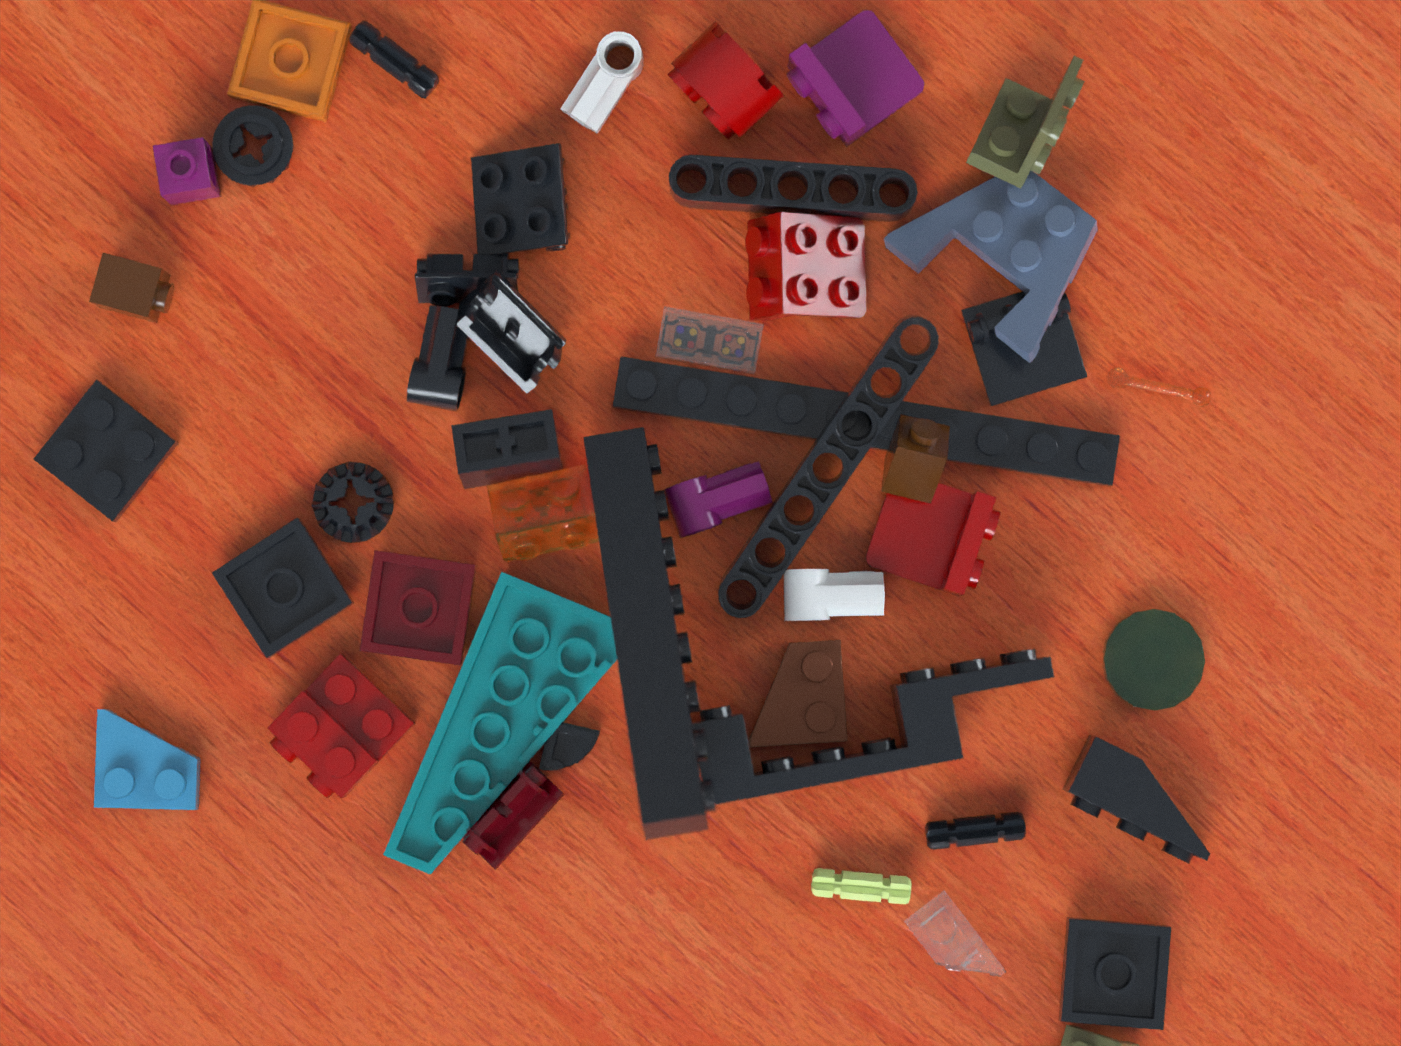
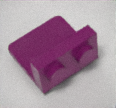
(854, 77)

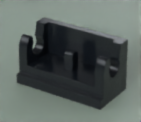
(510, 331)
(506, 448)

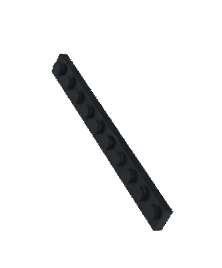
(806, 410)

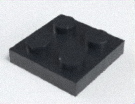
(106, 451)
(283, 588)
(1115, 973)

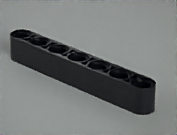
(821, 491)

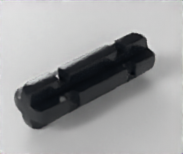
(394, 59)
(975, 830)

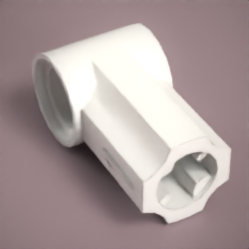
(601, 85)
(821, 594)

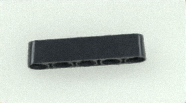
(770, 173)

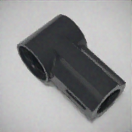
(439, 372)

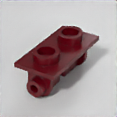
(512, 815)

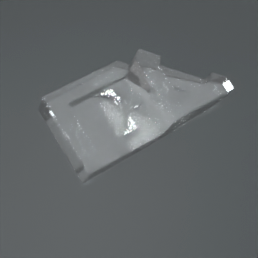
(951, 938)

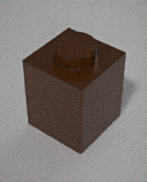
(132, 288)
(915, 458)

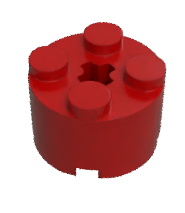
(726, 79)

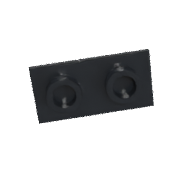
(444, 282)

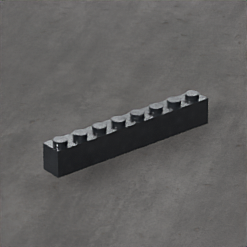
(646, 635)

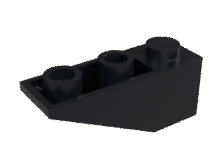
(1126, 788)

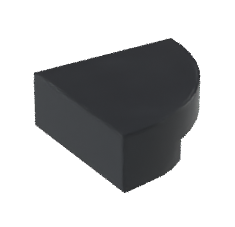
(567, 746)

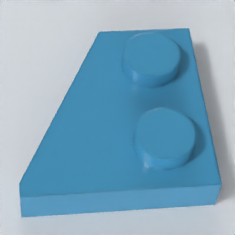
(141, 768)

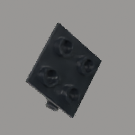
(520, 200)
(1005, 371)

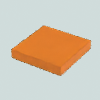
(289, 60)

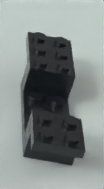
(923, 719)

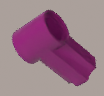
(707, 501)

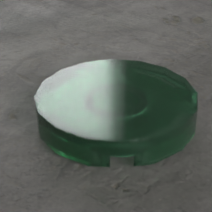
(1153, 659)

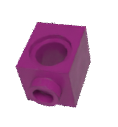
(186, 171)

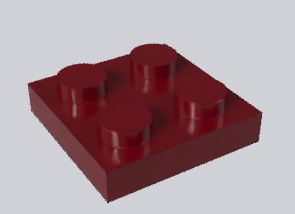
(418, 607)

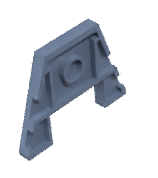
(1022, 233)

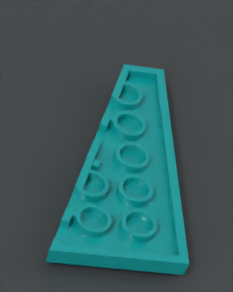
(515, 688)

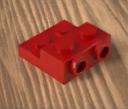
(339, 728)

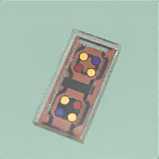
(709, 340)

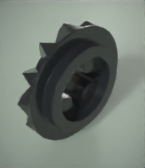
(230, 140)
(370, 518)

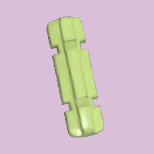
(861, 886)

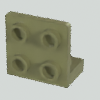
(1023, 128)

